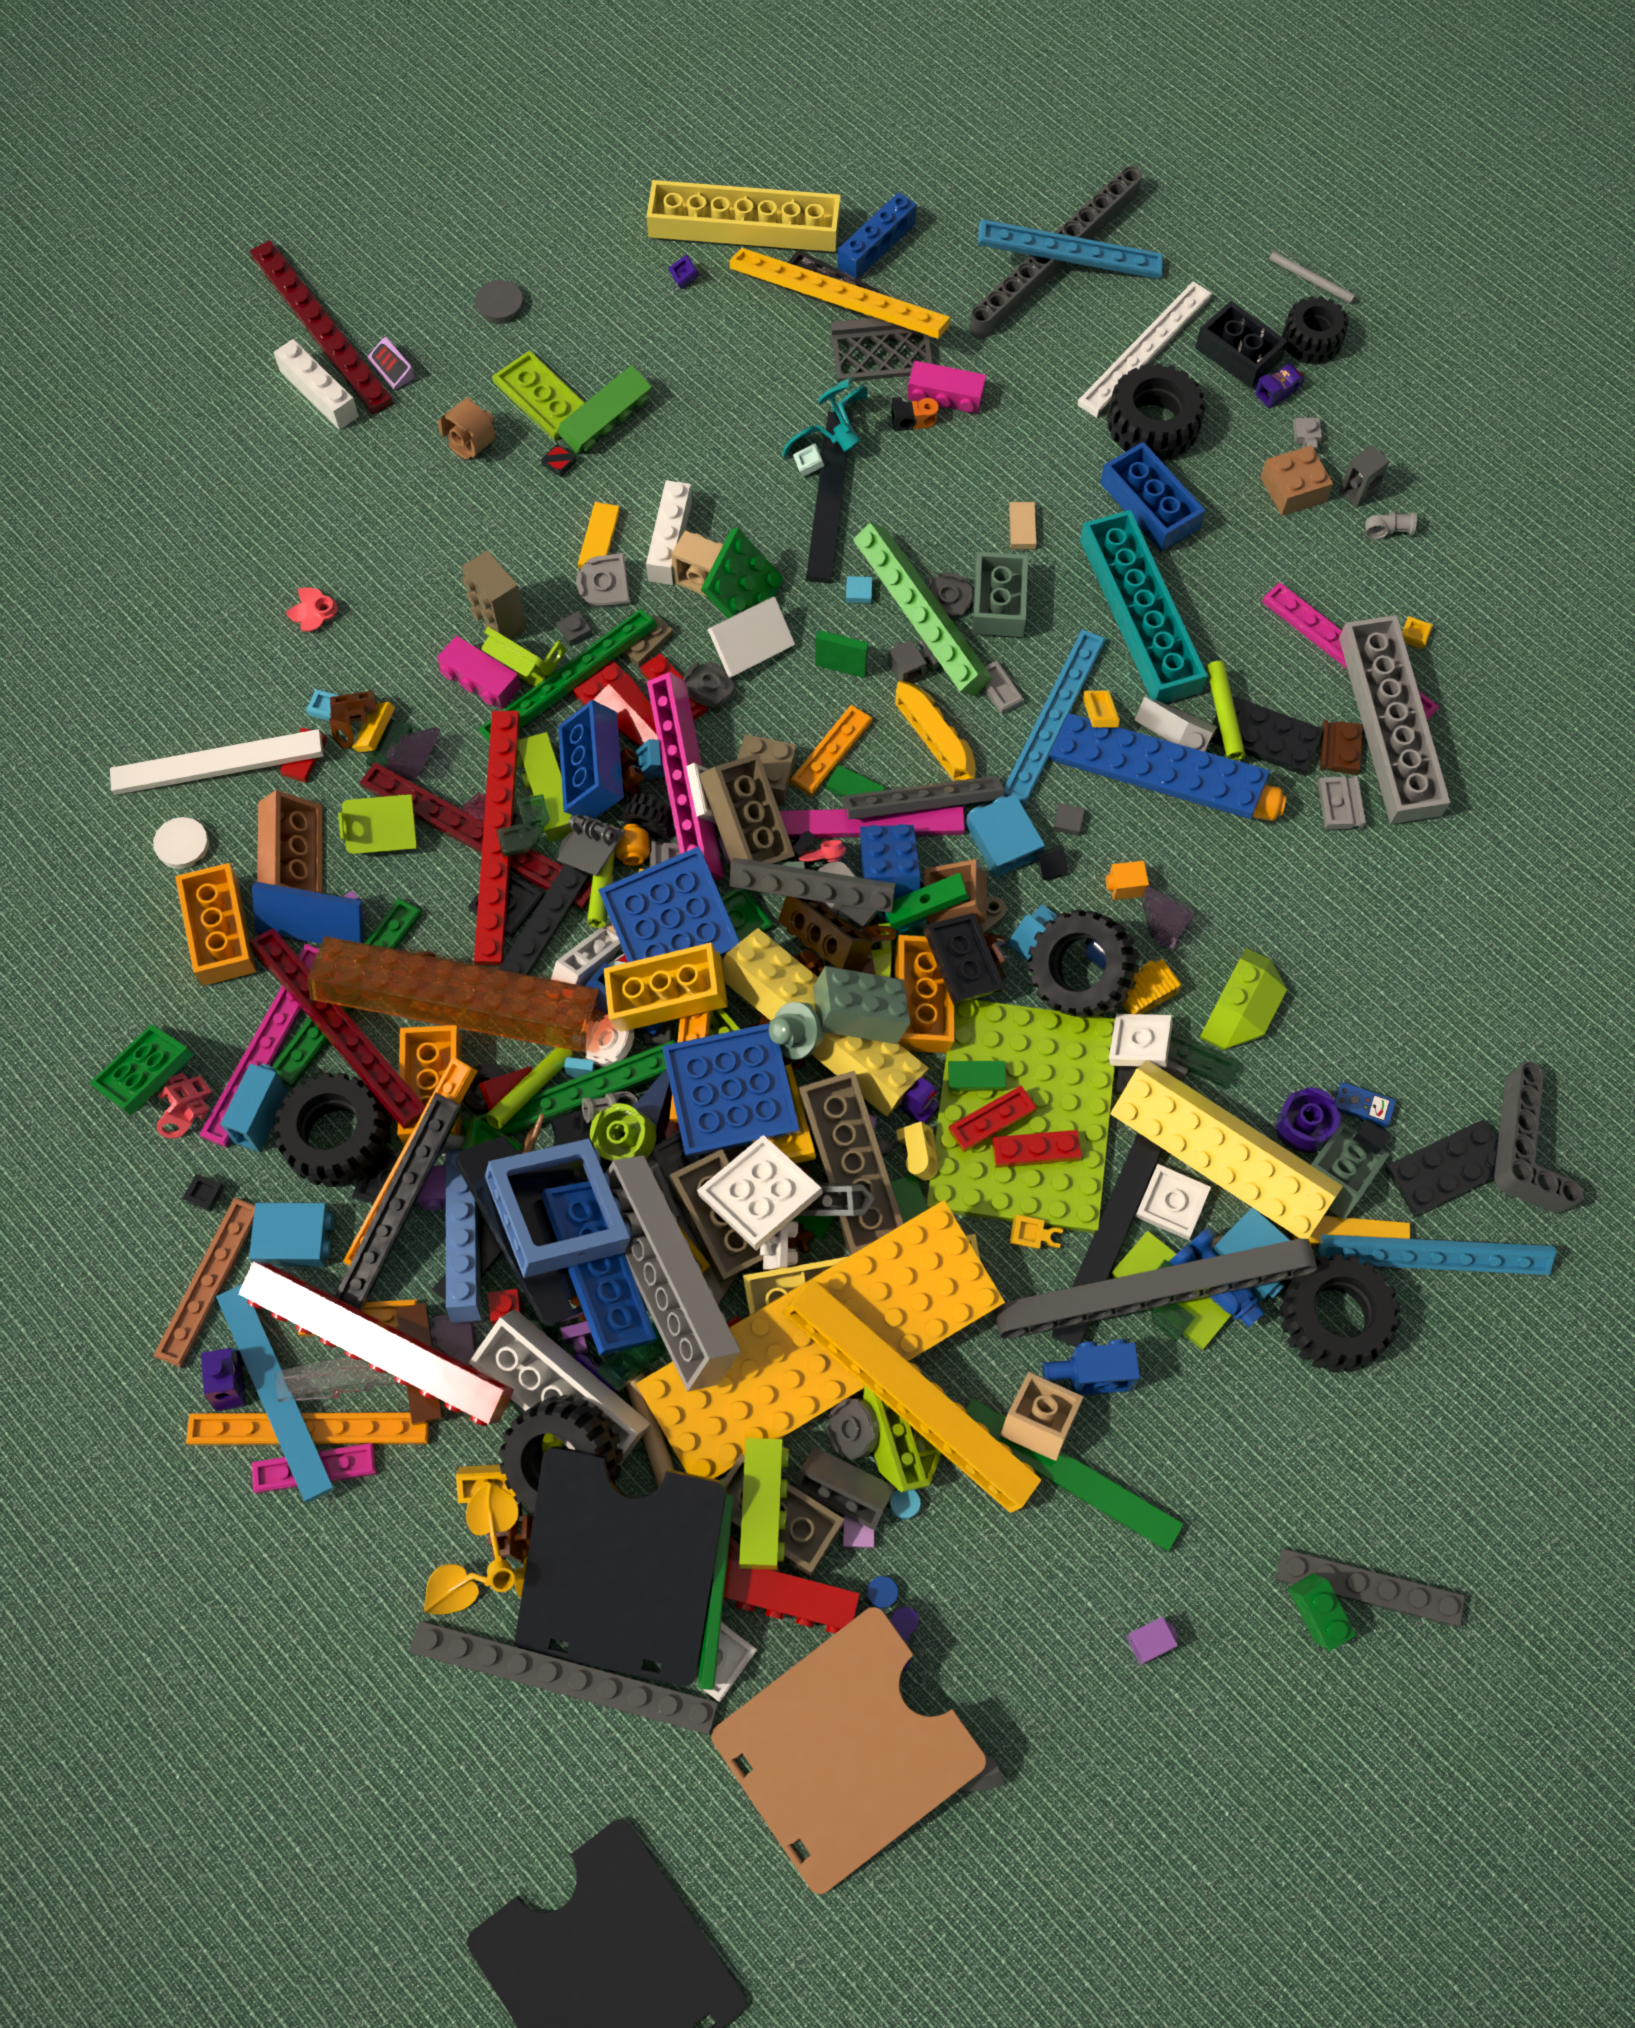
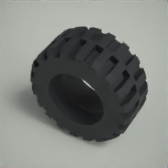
(1163, 388)
(1048, 964)
(310, 1104)
(1366, 1289)
(560, 1416)

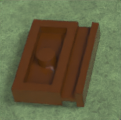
(1341, 747)

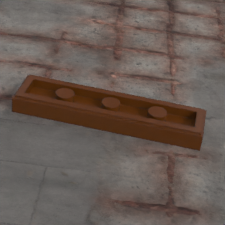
(415, 1322)

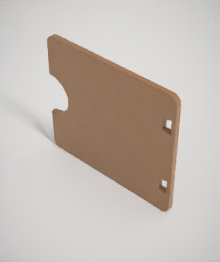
(844, 1752)

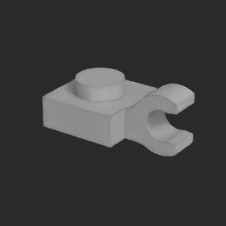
(1307, 431)

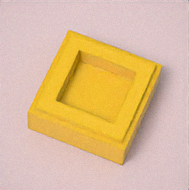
(1416, 632)

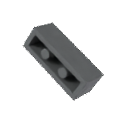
(844, 1488)

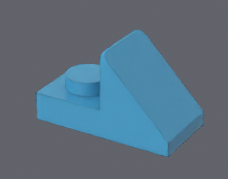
(650, 760)
(1027, 929)

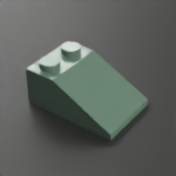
(1349, 1166)

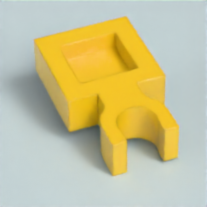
(1030, 1233)

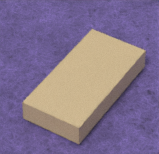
(1022, 525)

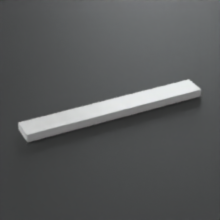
(1146, 347)
(216, 762)

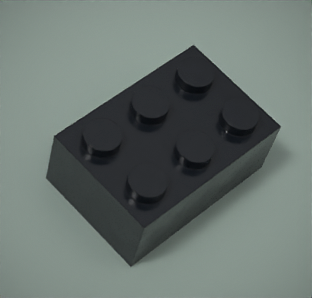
(1240, 344)

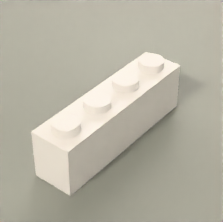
(316, 384)
(668, 530)

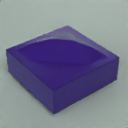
(684, 271)

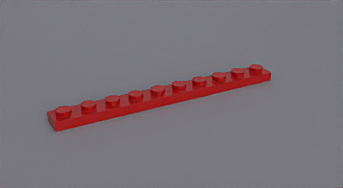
(498, 814)

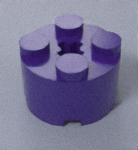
(1300, 1133)

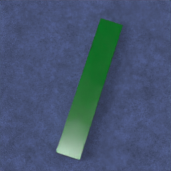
(710, 1642)

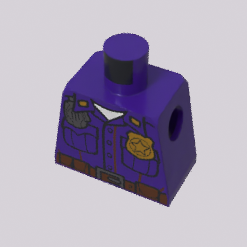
(223, 1374)

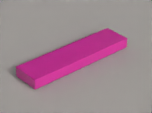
(339, 1463)

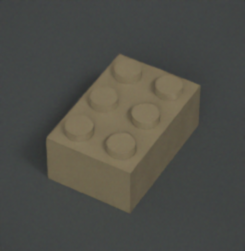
(493, 596)

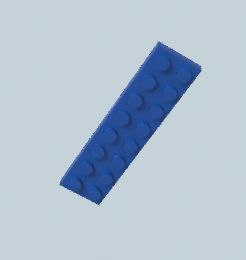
(1160, 766)

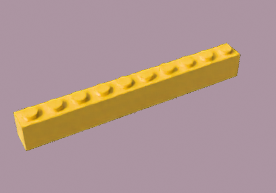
(912, 1396)

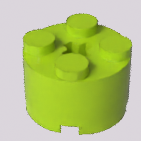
(619, 1119)

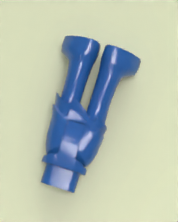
(1235, 1302)

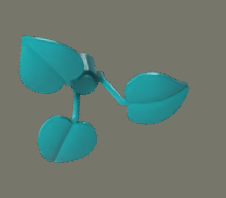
(843, 432)

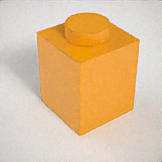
(1127, 880)

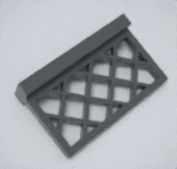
(874, 330)

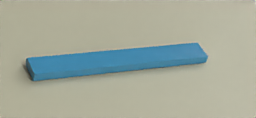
(1070, 249)
(1050, 721)
(1442, 1254)
(285, 1415)

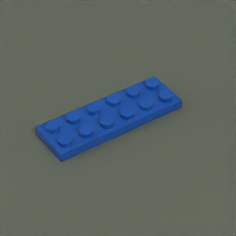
(602, 1285)

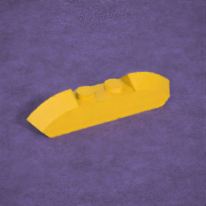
(940, 738)

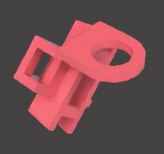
(183, 1109)

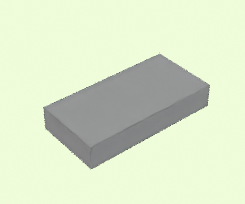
(1002, 690)

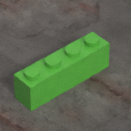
(604, 410)

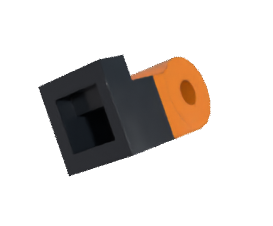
(913, 414)

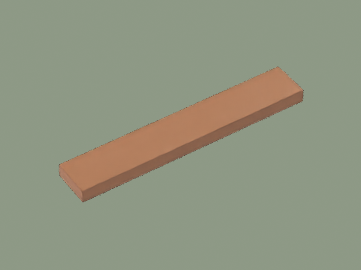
(207, 1284)

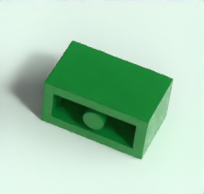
(1321, 1612)

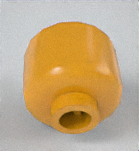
(1270, 804)
(633, 846)

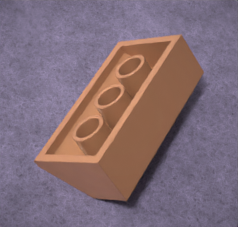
(290, 842)

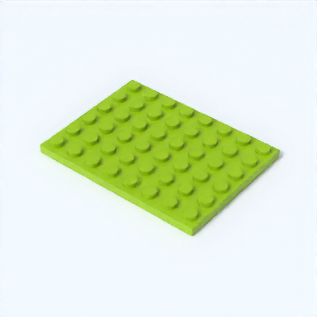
(1070, 1081)

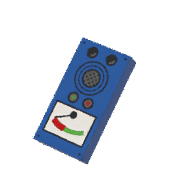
(1364, 1104)

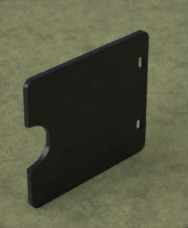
(551, 1290)
(620, 1570)
(612, 1954)

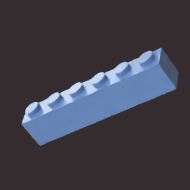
(462, 1247)

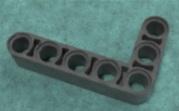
(1517, 1146)

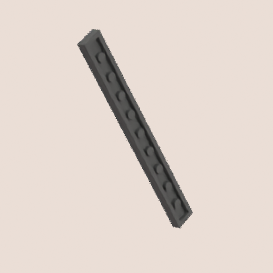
(564, 1677)

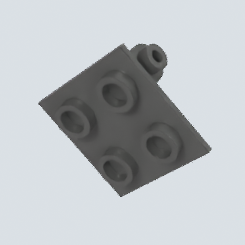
(590, 844)

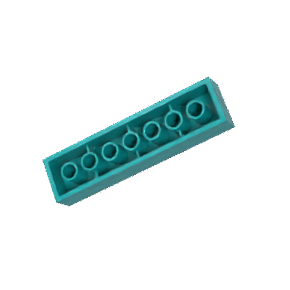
(1143, 607)

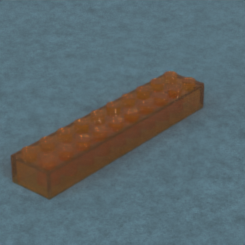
(453, 994)

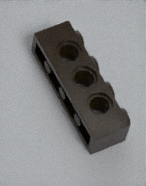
(825, 933)

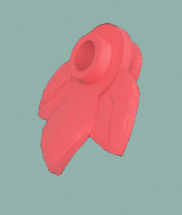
(310, 611)
(829, 849)

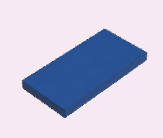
(306, 914)

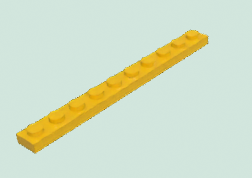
(840, 293)

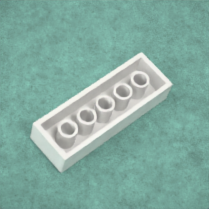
(539, 1369)

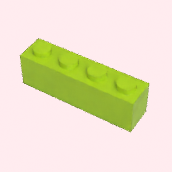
(544, 778)
(761, 1504)

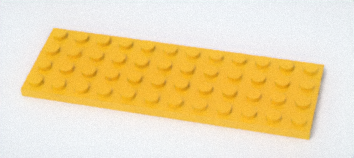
(906, 1285)

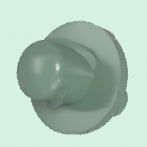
(796, 1030)

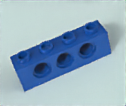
(877, 236)

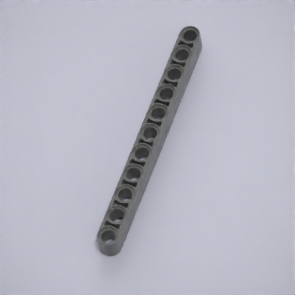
(1037, 270)
(1155, 1288)

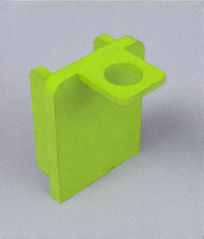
(520, 660)
(378, 824)

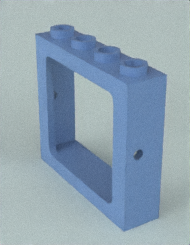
(569, 1252)

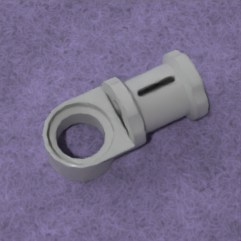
(1390, 523)
(592, 1107)

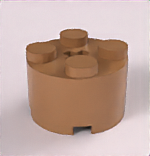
(467, 428)

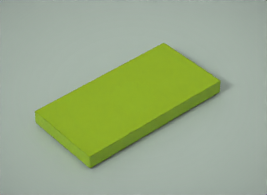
(538, 392)
(1148, 1256)

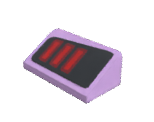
(391, 364)

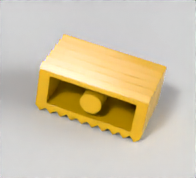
(1153, 986)

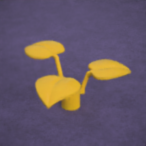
(449, 1585)

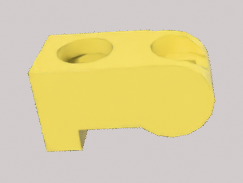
(921, 1150)

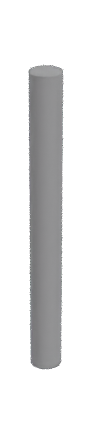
(1312, 277)

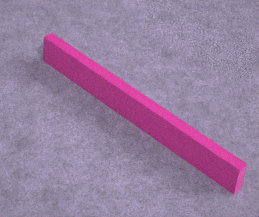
(1317, 628)
(836, 823)
(261, 1050)

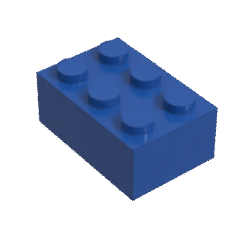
(890, 856)

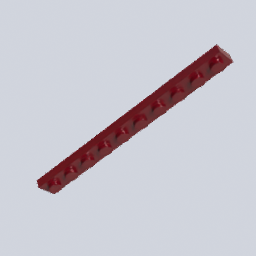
(321, 327)
(463, 827)
(340, 1030)

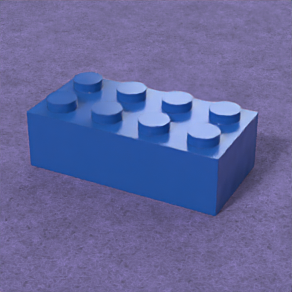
(1153, 495)
(590, 761)

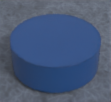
(882, 1592)

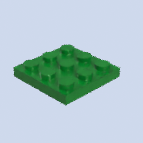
(740, 576)
(141, 1069)

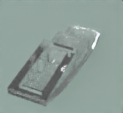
(328, 1379)

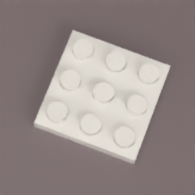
(760, 1192)

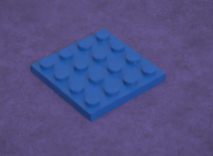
(669, 909)
(729, 1090)

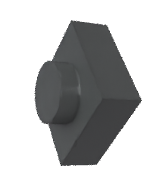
(574, 628)

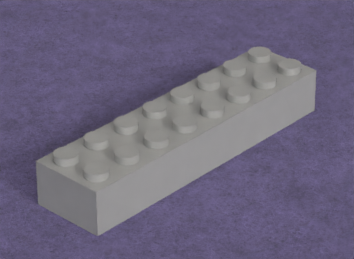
(1394, 720)
(671, 1279)

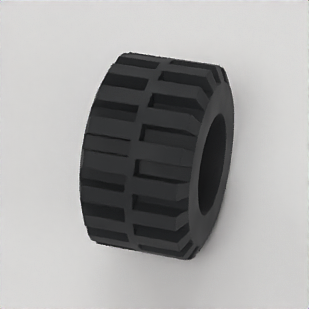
(1320, 316)

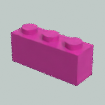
(947, 386)
(478, 672)

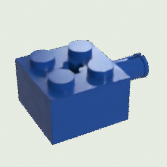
(1098, 1368)

